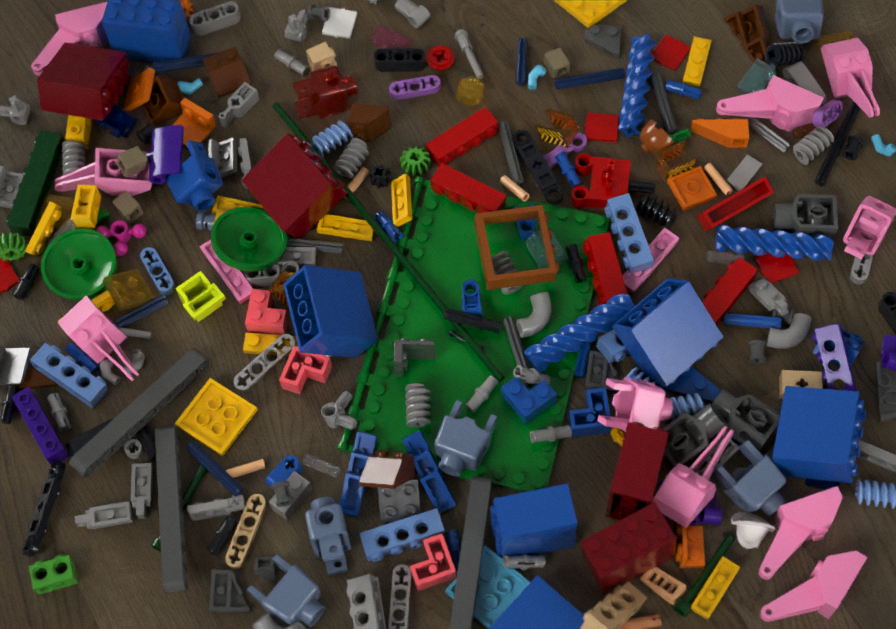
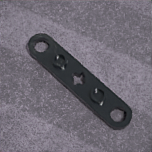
(543, 177)
(43, 509)

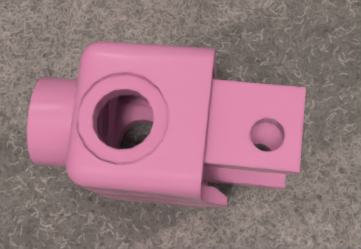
(869, 221)
(637, 402)

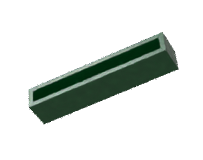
(35, 183)

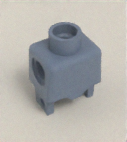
(799, 19)
(461, 442)
(754, 485)
(328, 533)
(292, 598)

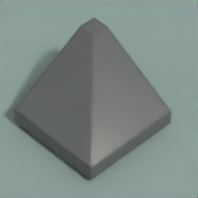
(265, 567)

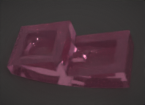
(389, 39)

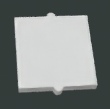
(340, 23)

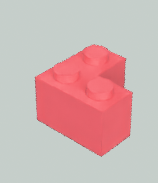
(262, 317)
(304, 366)
(437, 568)

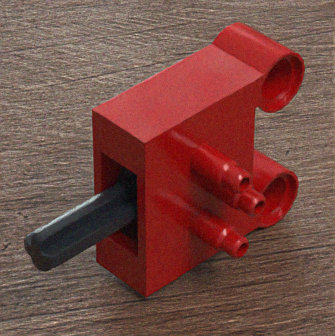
(608, 181)

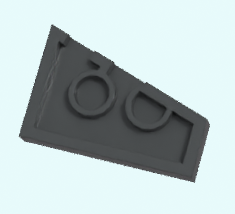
(885, 392)

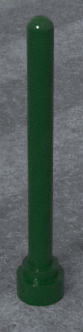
(156, 544)
(683, 605)

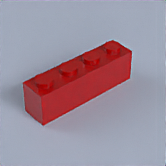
(462, 137)
(466, 190)
(735, 204)
(604, 266)
(729, 289)

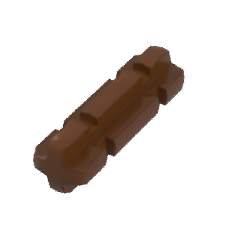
(805, 130)

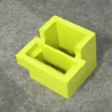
(200, 296)

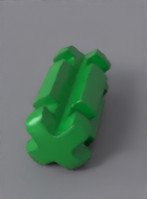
(680, 135)

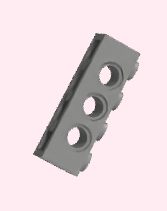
(356, 590)

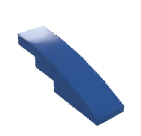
(429, 472)
(353, 493)

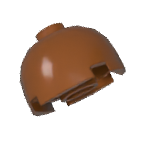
(654, 138)

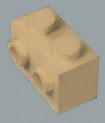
(321, 57)

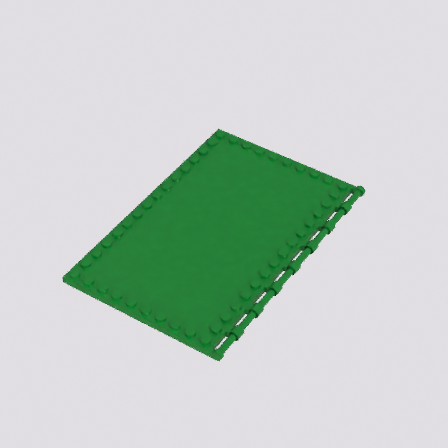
(446, 257)

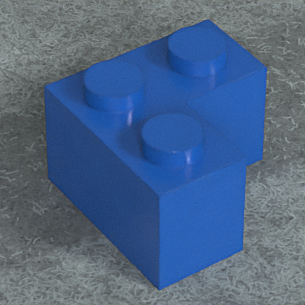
(528, 403)
(584, 421)

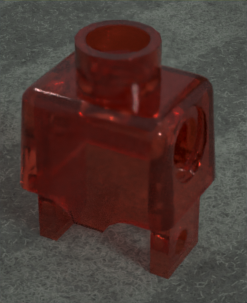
(326, 91)

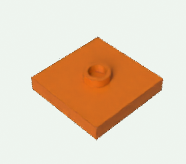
(139, 89)
(692, 188)

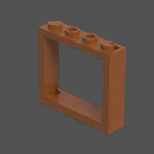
(516, 278)

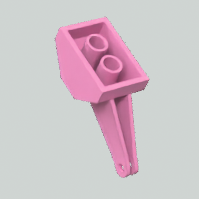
(76, 27)
(851, 73)
(782, 102)
(106, 176)
(95, 334)
(685, 491)
(797, 523)
(820, 593)

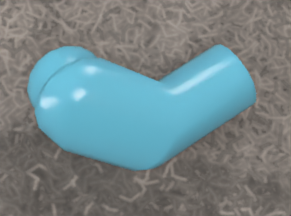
(533, 75)
(189, 88)
(881, 148)

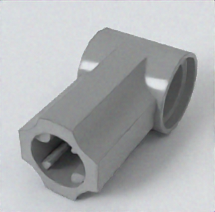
(415, 14)

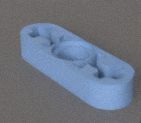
(157, 278)

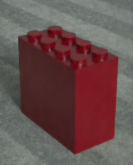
(83, 81)
(294, 186)
(636, 470)
(628, 548)

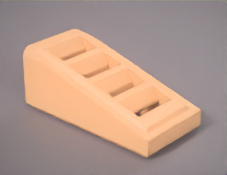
(668, 579)

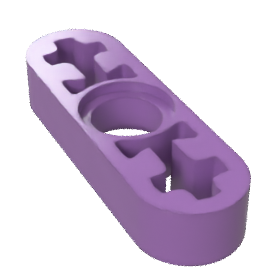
(418, 81)
(827, 113)

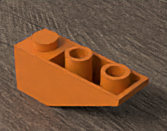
(727, 132)

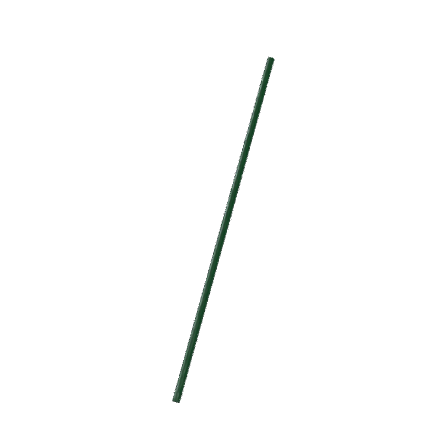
(396, 251)

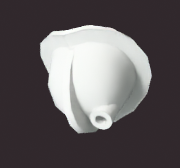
(750, 529)

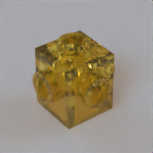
(470, 91)

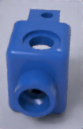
(197, 179)

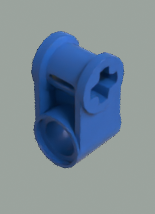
(525, 224)
(471, 302)
(282, 471)

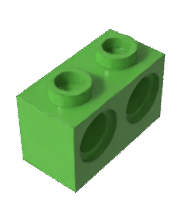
(53, 579)

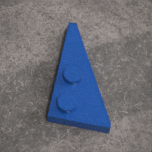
(691, 383)

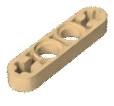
(243, 530)

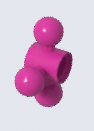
(120, 247)

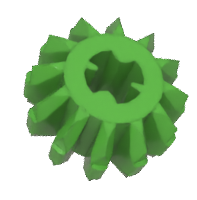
(415, 161)
(12, 246)

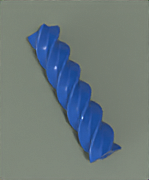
(636, 85)
(777, 243)
(584, 329)

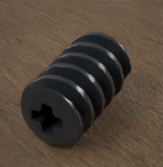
(784, 53)
(657, 211)

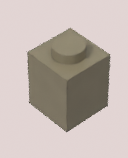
(556, 63)
(132, 161)
(127, 207)

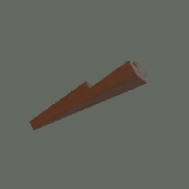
(752, 31)

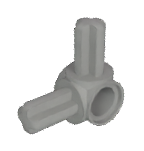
(296, 27)
(17, 112)
(335, 415)

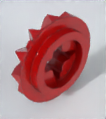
(435, 53)

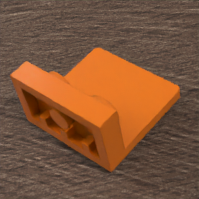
(196, 122)
(689, 546)

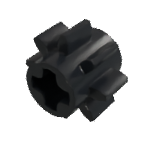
(380, 176)

